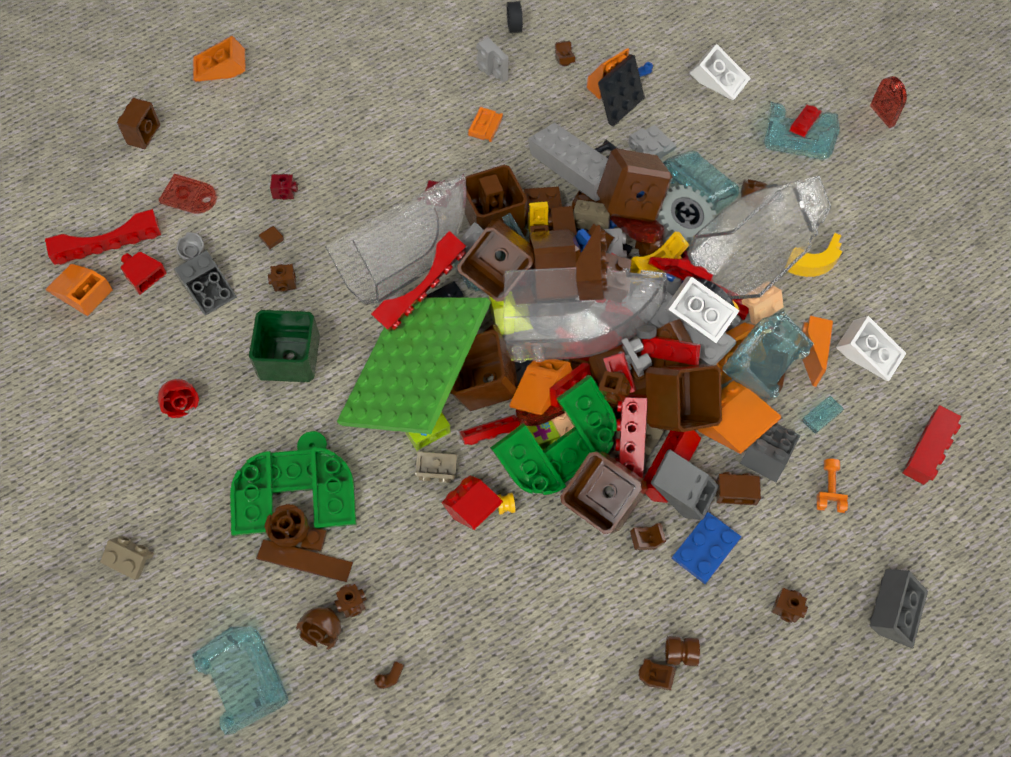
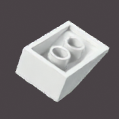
(720, 73)
(701, 309)
(871, 348)

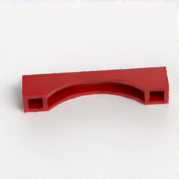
(67, 248)
(393, 310)

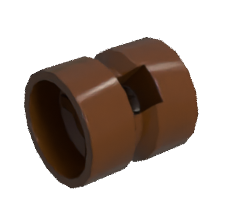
(679, 651)

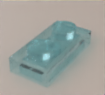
(822, 414)

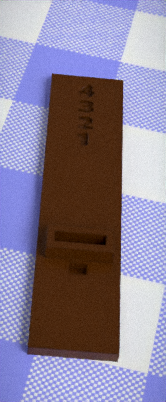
(305, 561)

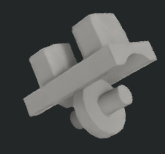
(638, 363)

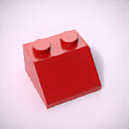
(471, 502)

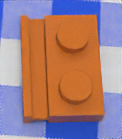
(485, 124)

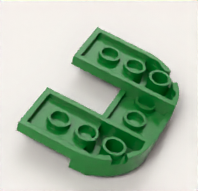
(550, 468)
(292, 472)

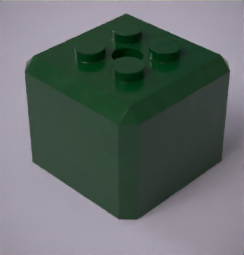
(281, 334)

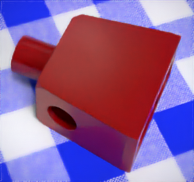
(141, 270)

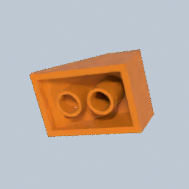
(220, 61)
(819, 332)

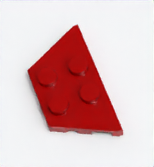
(680, 268)

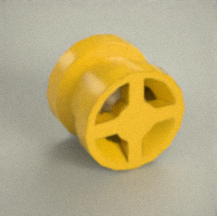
(507, 505)

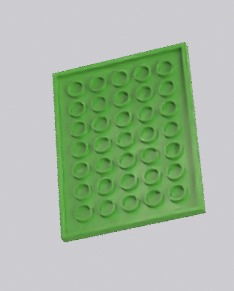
(415, 367)

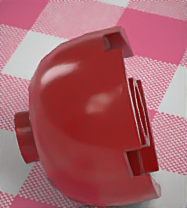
(175, 395)

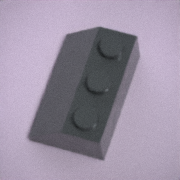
(899, 607)

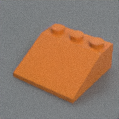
(743, 418)

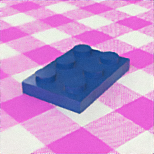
(706, 548)

